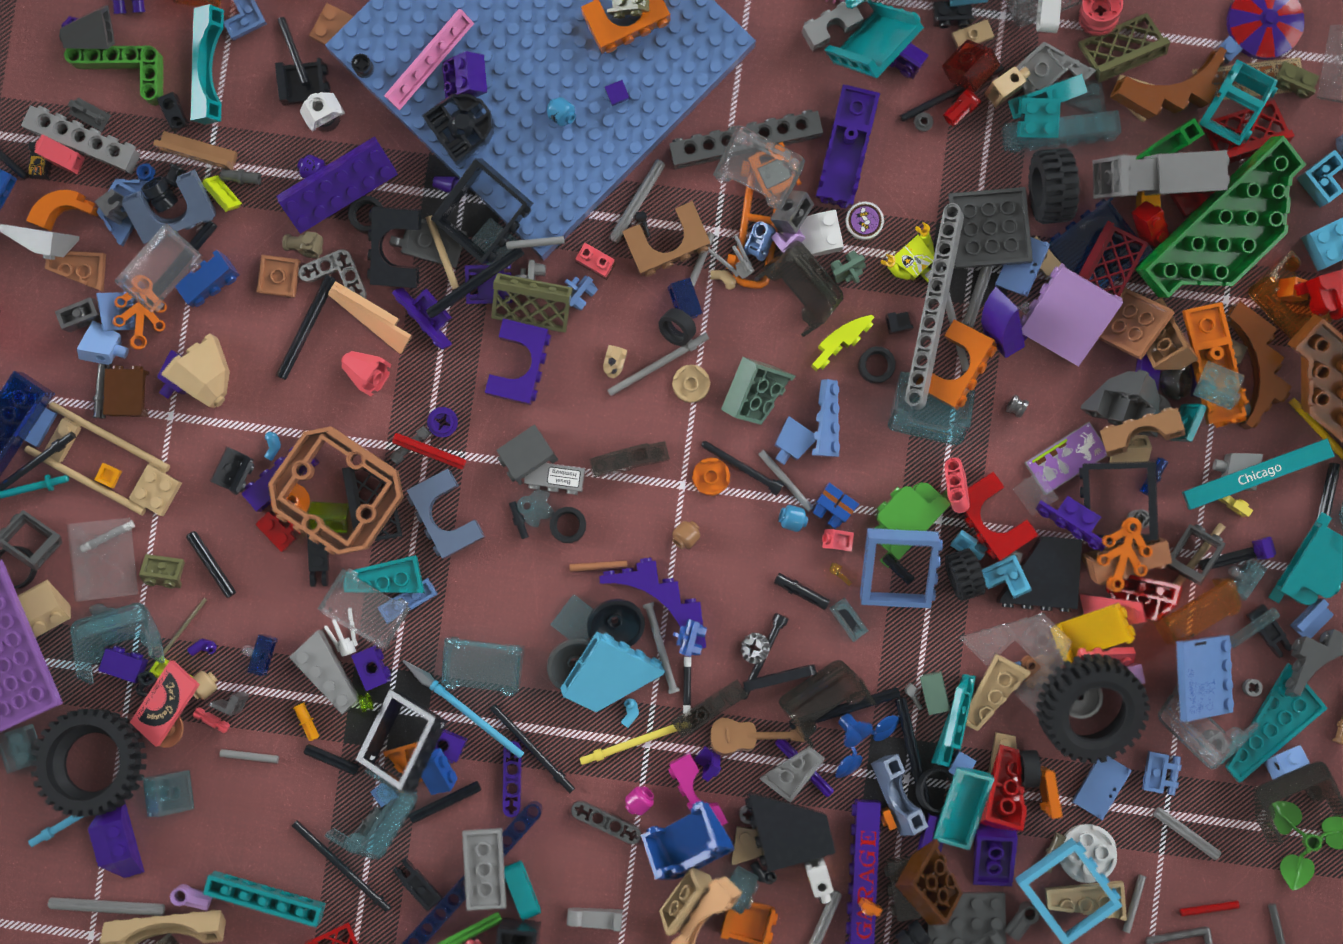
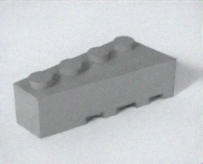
(326, 672)

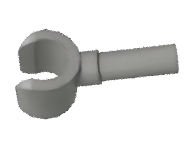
(910, 690)

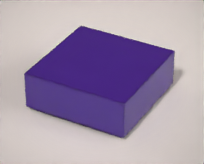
(617, 92)

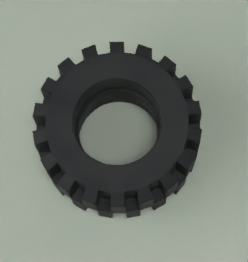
(965, 574)

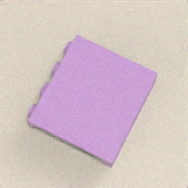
(1069, 315)

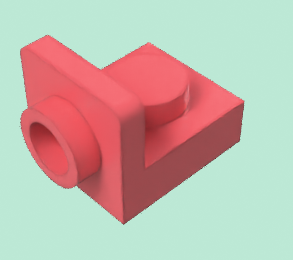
(837, 540)

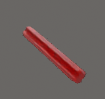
(429, 451)

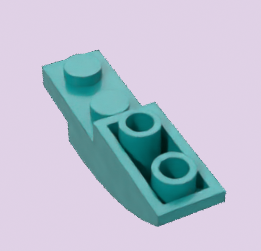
(1063, 89)

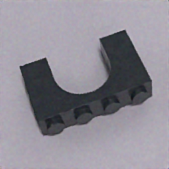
(381, 270)

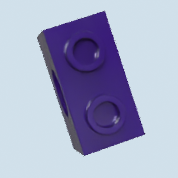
(362, 661)
(455, 745)

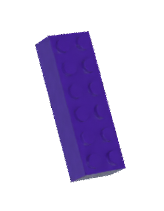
(337, 185)

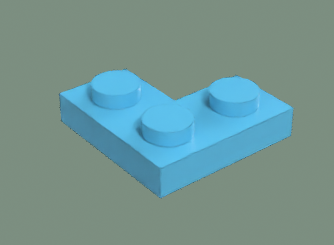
(1009, 572)

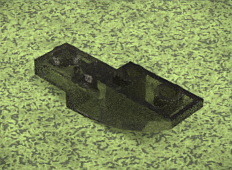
(629, 458)
(709, 708)

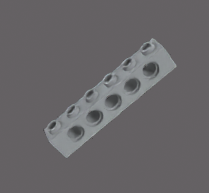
(125, 160)

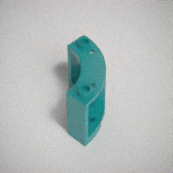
(1251, 79)

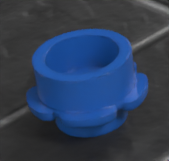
(141, 169)

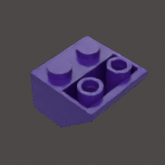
(910, 61)
(465, 74)

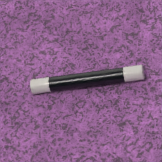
(687, 684)

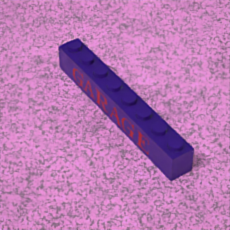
(863, 869)

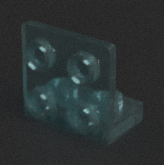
(1219, 385)

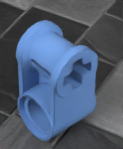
(759, 241)

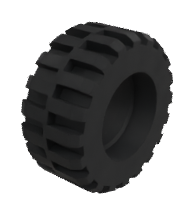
(1053, 185)

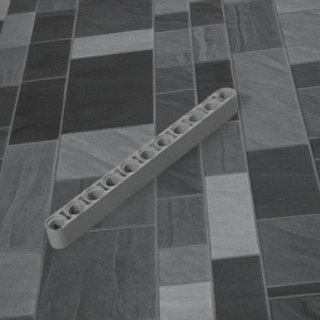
(937, 315)

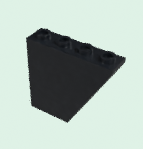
(1052, 574)
(788, 832)

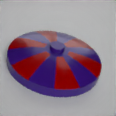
(1265, 26)

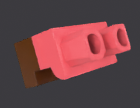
(596, 261)

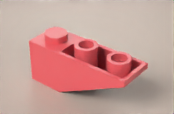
(59, 154)

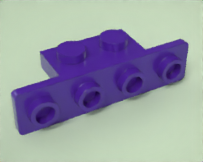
(417, 311)
(1074, 518)

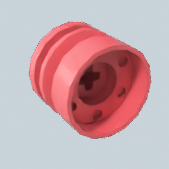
(1099, 24)

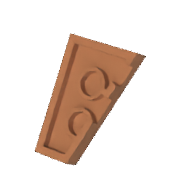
(81, 267)

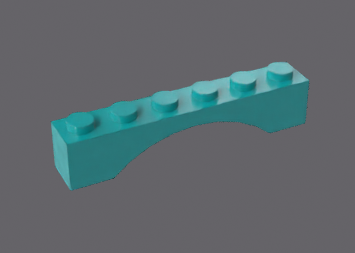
(207, 27)

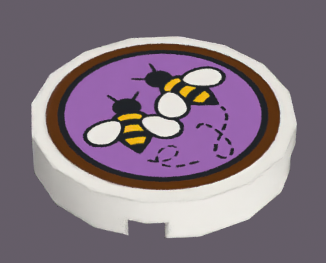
(864, 220)

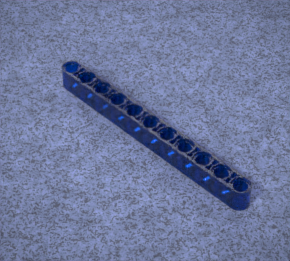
(458, 889)

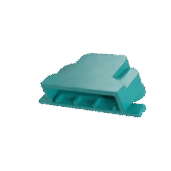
(1314, 567)

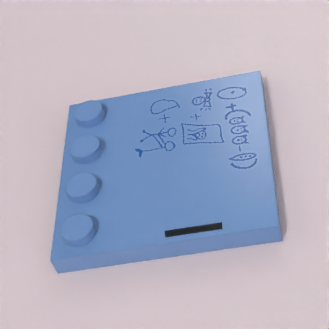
(1204, 677)

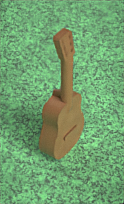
(731, 736)

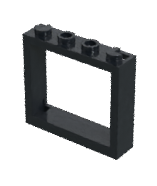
(454, 197)
(1084, 474)
(381, 729)

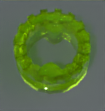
(365, 702)

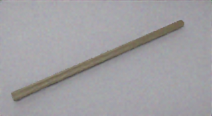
(182, 628)

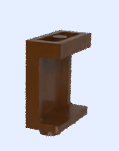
(125, 392)

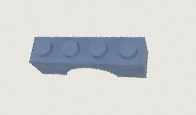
(906, 815)

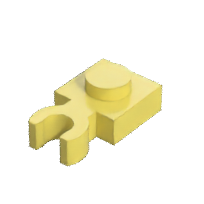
(1238, 506)

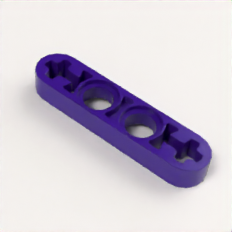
(511, 778)

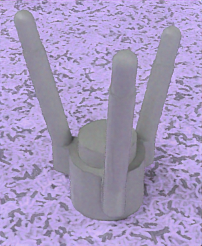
(743, 267)

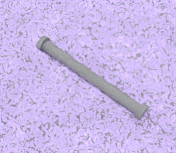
(661, 648)

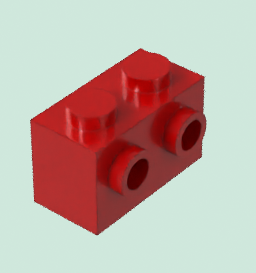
(1150, 223)

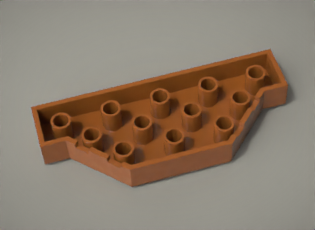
(1321, 373)

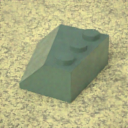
(755, 390)

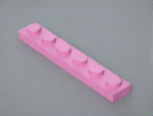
(429, 59)

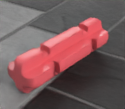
(211, 720)

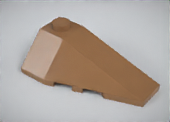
(1171, 347)

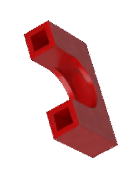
(998, 544)

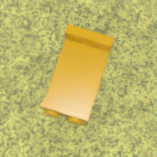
(1097, 629)

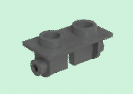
(88, 113)

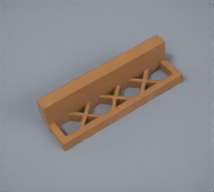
(196, 150)

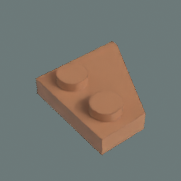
(329, 23)

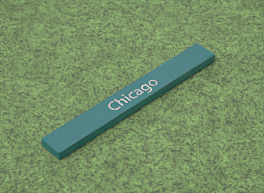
(1258, 474)

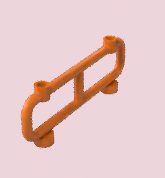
(746, 217)

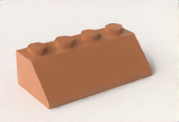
(1099, 574)

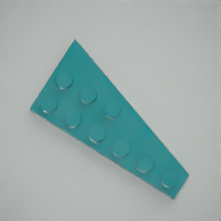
(1279, 722)

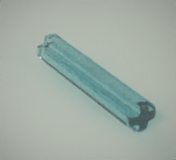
(1254, 627)

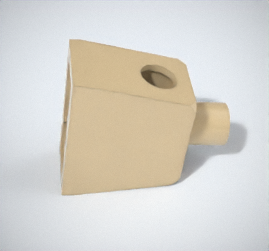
(1007, 85)

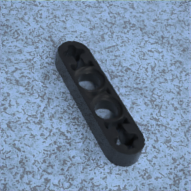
(779, 677)

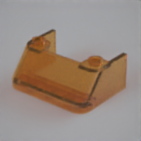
(1201, 612)

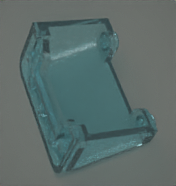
(932, 422)
(482, 665)

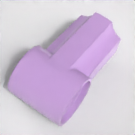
(193, 897)

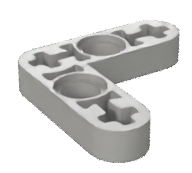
(335, 266)

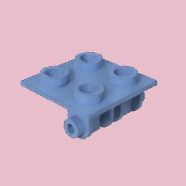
(109, 311)

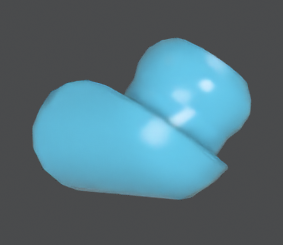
(632, 712)

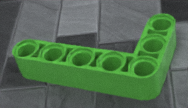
(123, 62)

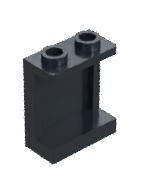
(289, 84)

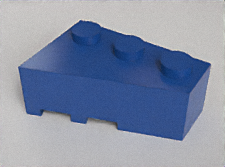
(207, 280)

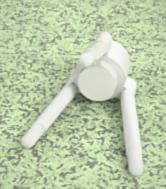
(343, 646)

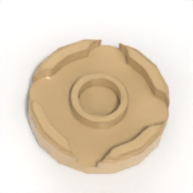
(691, 383)

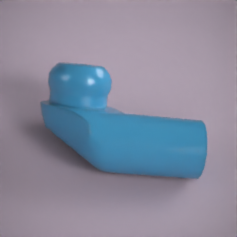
(274, 445)

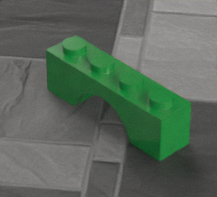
(1174, 140)

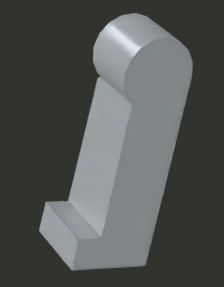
(595, 918)

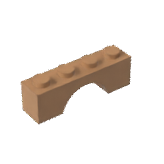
(1118, 437)

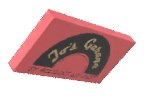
(164, 703)

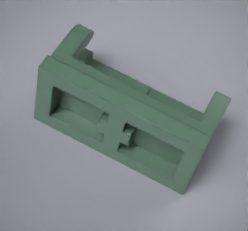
(935, 693)

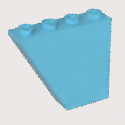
(608, 673)

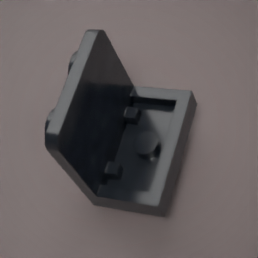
(233, 470)

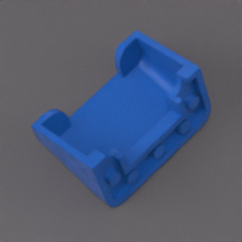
(686, 843)

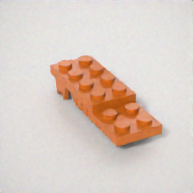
(1212, 342)

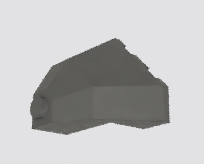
(1125, 398)

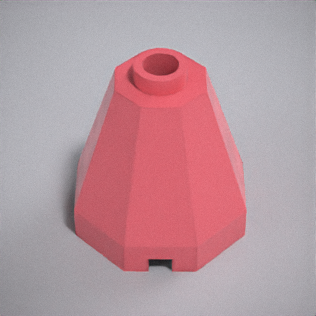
(366, 371)

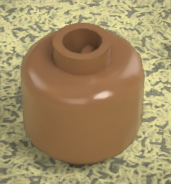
(686, 534)

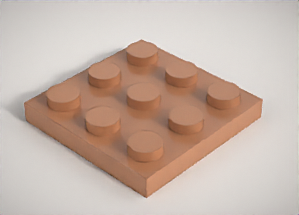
(1136, 324)

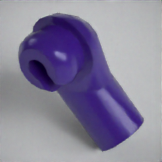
(202, 645)

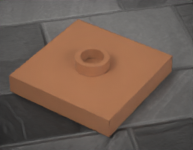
(278, 276)

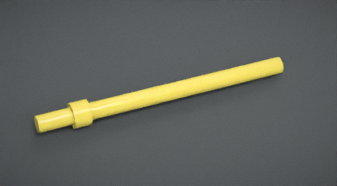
(599, 754)

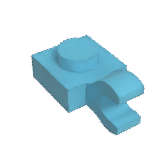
(965, 540)

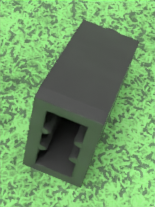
(89, 31)

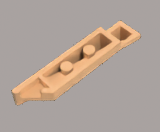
(372, 316)

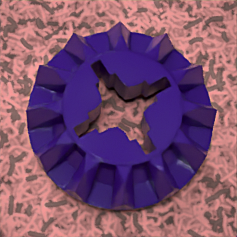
(440, 413)

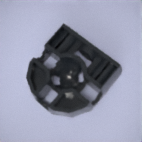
(439, 119)

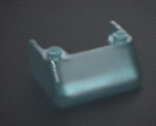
(111, 627)
(386, 826)

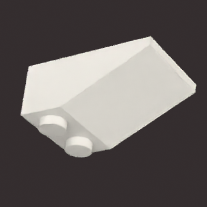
(822, 233)

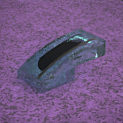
(848, 619)

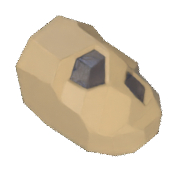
(614, 361)

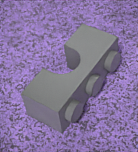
(816, 31)

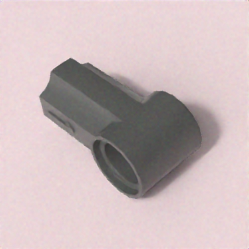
(1020, 923)

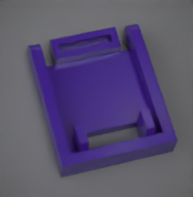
(485, 290)

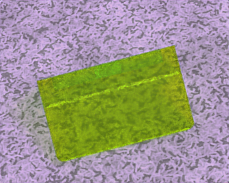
(332, 513)

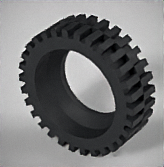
(1070, 685)
(53, 755)

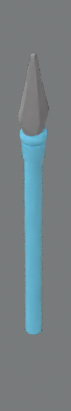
(426, 679)

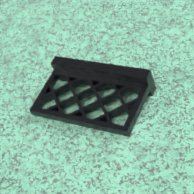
(354, 500)

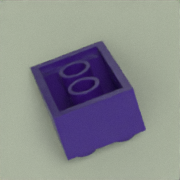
(994, 856)

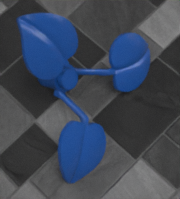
(856, 733)

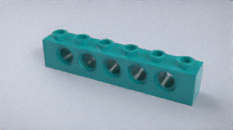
(264, 898)

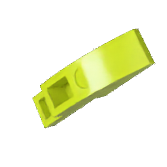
(847, 335)

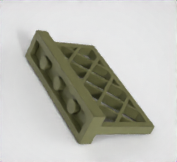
(1133, 58)
(532, 290)

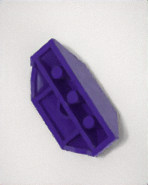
(115, 843)

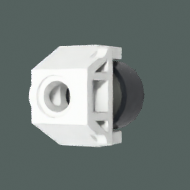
(322, 111)

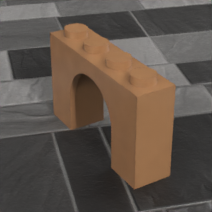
(694, 241)

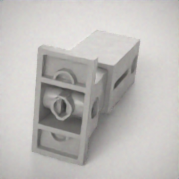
(1161, 174)

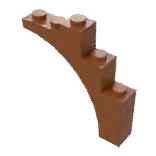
(1150, 99)
(1265, 361)

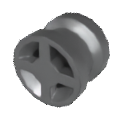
(1017, 406)

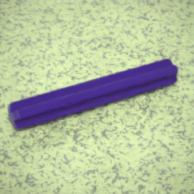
(816, 779)

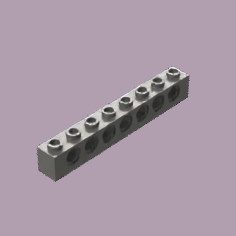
(794, 135)

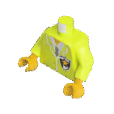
(914, 257)

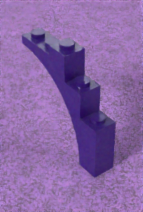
(667, 592)

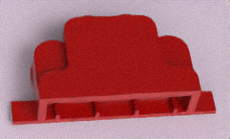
(1325, 294)

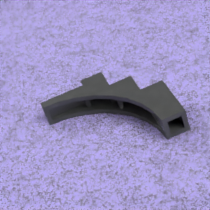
(1312, 657)

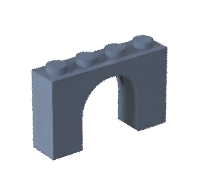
(149, 223)
(423, 498)

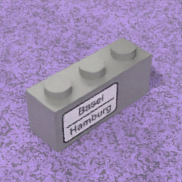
(556, 478)

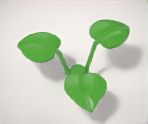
(1299, 870)

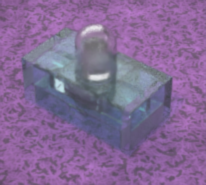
(1247, 577)

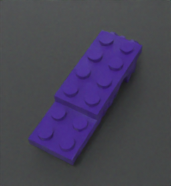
(847, 146)

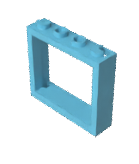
(1047, 863)

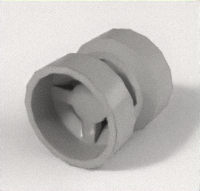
(1144, 517)

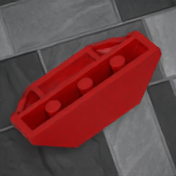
(1157, 596)

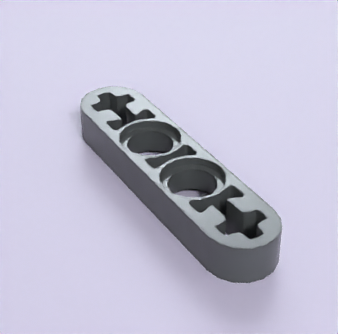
(605, 824)

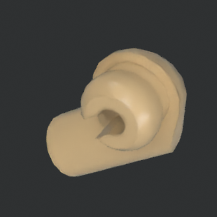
(725, 276)

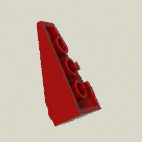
(1005, 802)

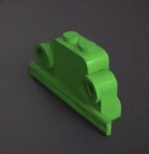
(910, 510)

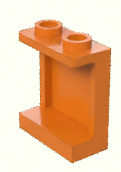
(751, 925)

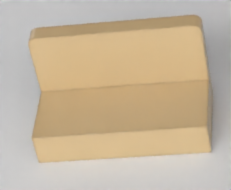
(1138, 450)

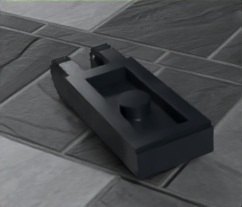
(317, 561)
(1272, 633)
(418, 886)

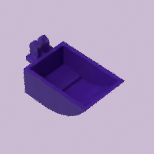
(1002, 323)

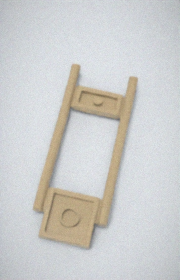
(153, 490)

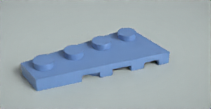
(829, 427)

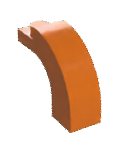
(53, 204)

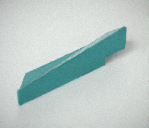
(955, 723)

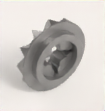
(761, 642)

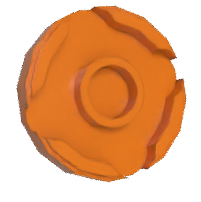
(711, 476)

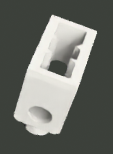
(819, 879)

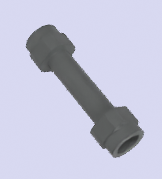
(398, 456)

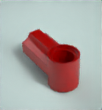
(965, 104)

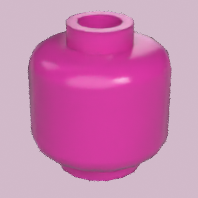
(639, 800)

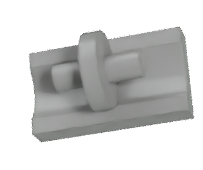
(533, 269)

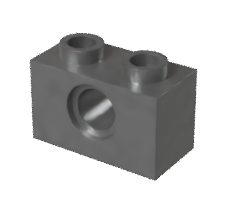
(793, 212)
(78, 314)

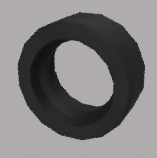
(353, 210)
(683, 320)
(877, 350)
(567, 539)
(1030, 768)

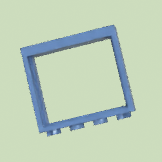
(900, 537)

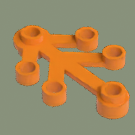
(140, 311)
(1124, 552)

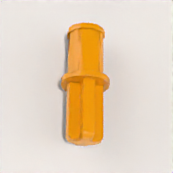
(306, 722)

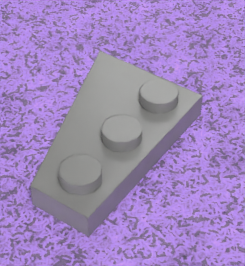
(793, 774)

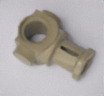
(307, 244)

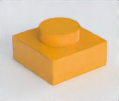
(108, 475)

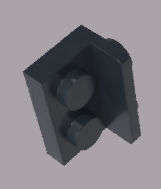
(947, 16)

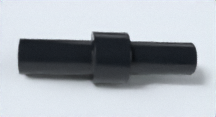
(518, 520)

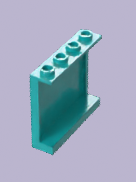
(877, 40)

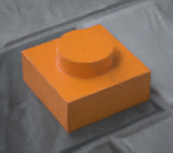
(887, 819)
(869, 907)

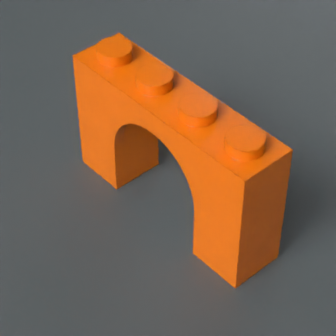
(610, 35)
(980, 349)

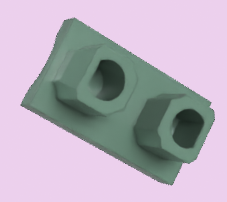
(850, 270)

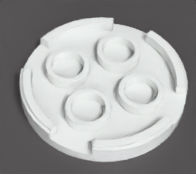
(1098, 845)

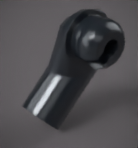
(764, 875)

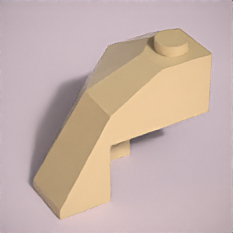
(201, 372)

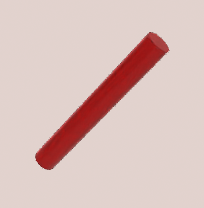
(1209, 908)

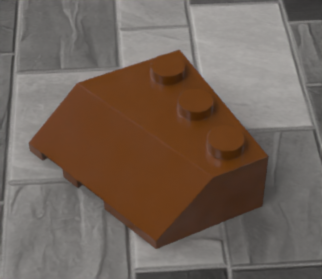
(930, 885)

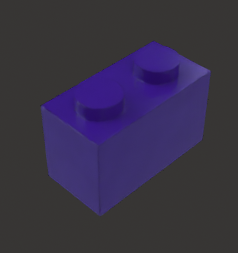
(123, 664)

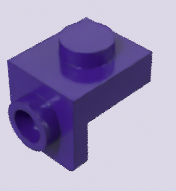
(1264, 548)
(710, 763)

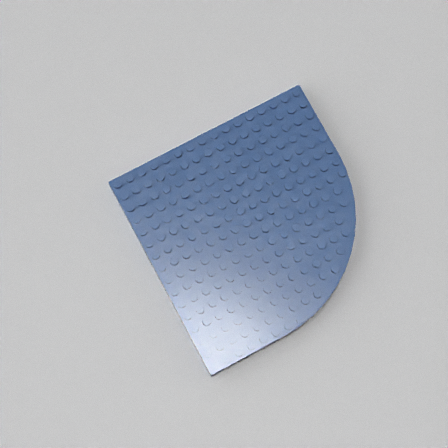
(543, 54)

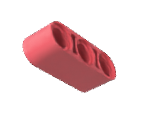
(957, 485)

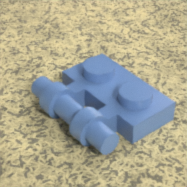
(1156, 771)

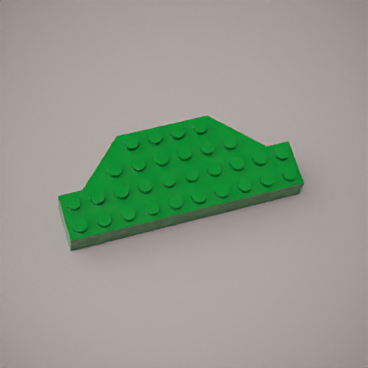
(1230, 227)

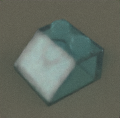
(17, 748)
(168, 793)

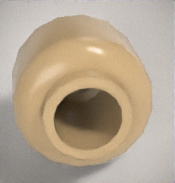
(207, 685)

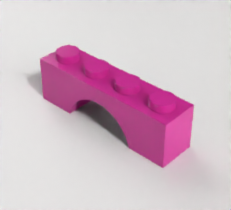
(685, 770)

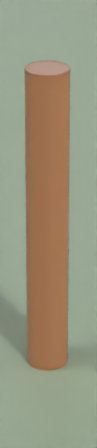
(598, 566)

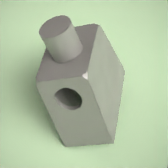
(1236, 461)

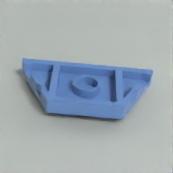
(125, 188)

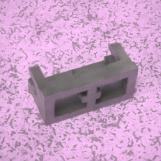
(111, 205)

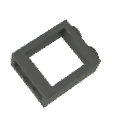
(43, 553)
(1186, 571)

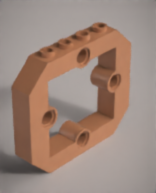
(303, 454)

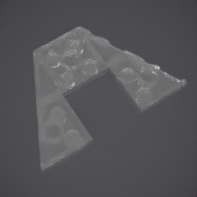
(1037, 637)

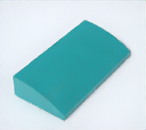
(963, 807)

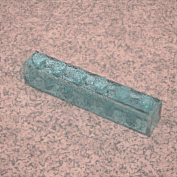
(1071, 131)

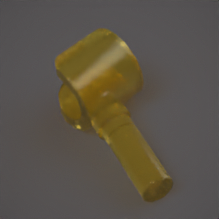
(835, 570)

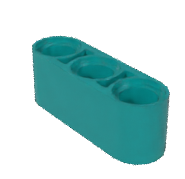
(522, 890)

